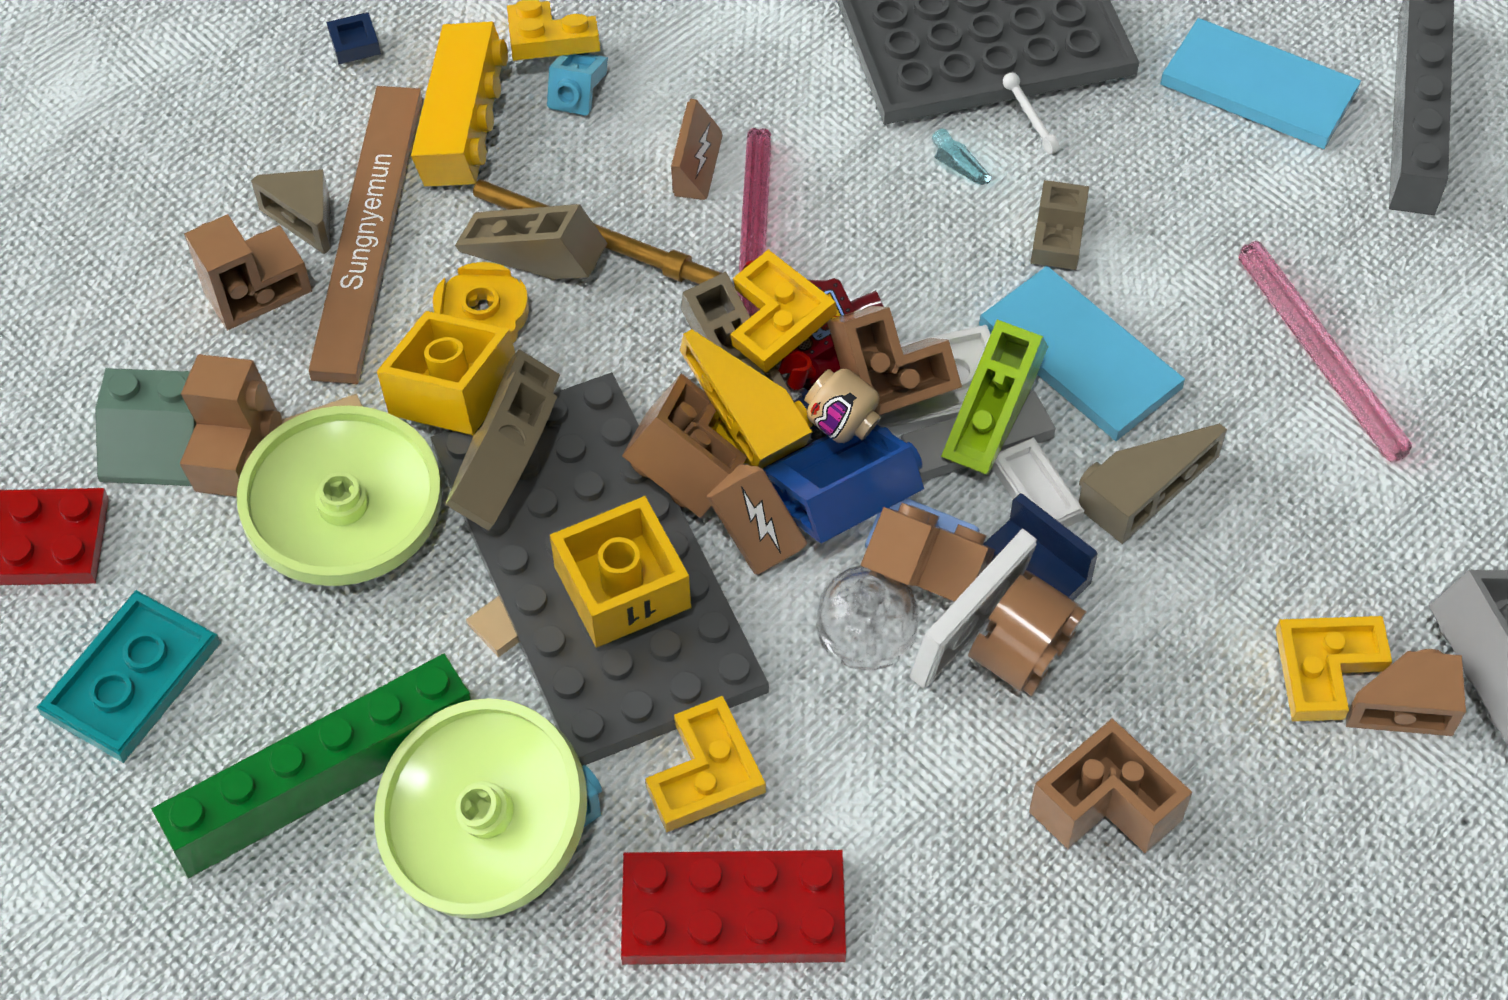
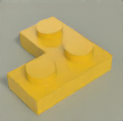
(538, 36)
(787, 314)
(1316, 655)
(717, 774)

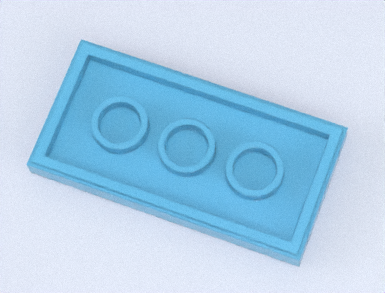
(1260, 83)
(1088, 354)

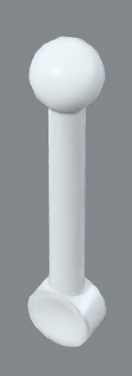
(1050, 143)

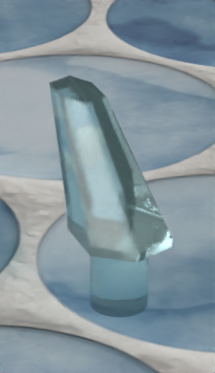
(959, 158)

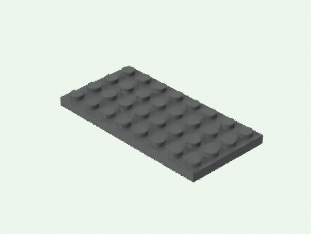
(635, 684)

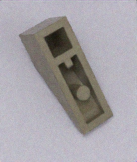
(537, 240)
(717, 311)
(1145, 478)

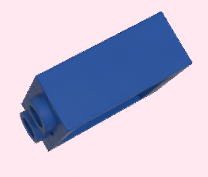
(843, 484)

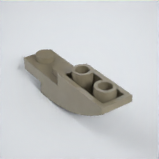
(505, 440)

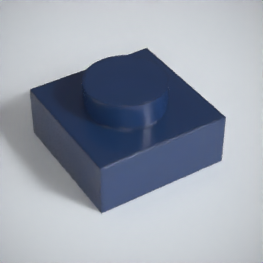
(353, 38)

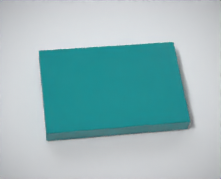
(129, 676)

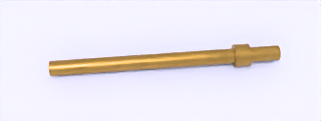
(672, 263)

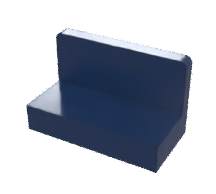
(1059, 555)

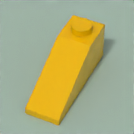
(751, 405)

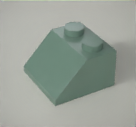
(142, 427)

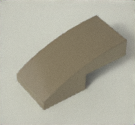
(1060, 225)

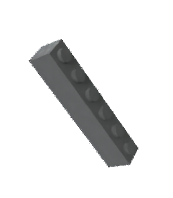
(1422, 106)

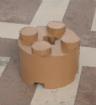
(1027, 632)

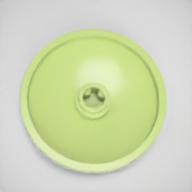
(339, 495)
(480, 808)

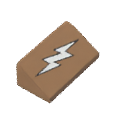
(695, 153)
(756, 518)

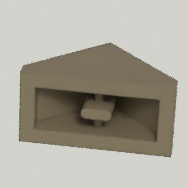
(297, 203)

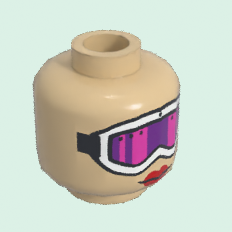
(843, 405)

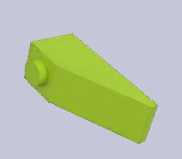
(995, 396)

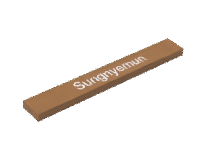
(366, 236)

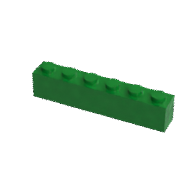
(304, 768)

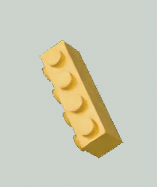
(459, 104)

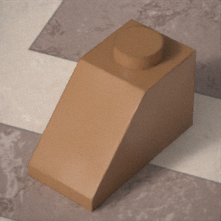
(1413, 695)

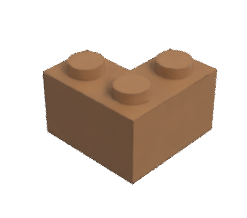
(248, 275)
(901, 375)
(230, 417)
(680, 448)
(924, 555)
(1110, 779)

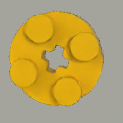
(488, 282)

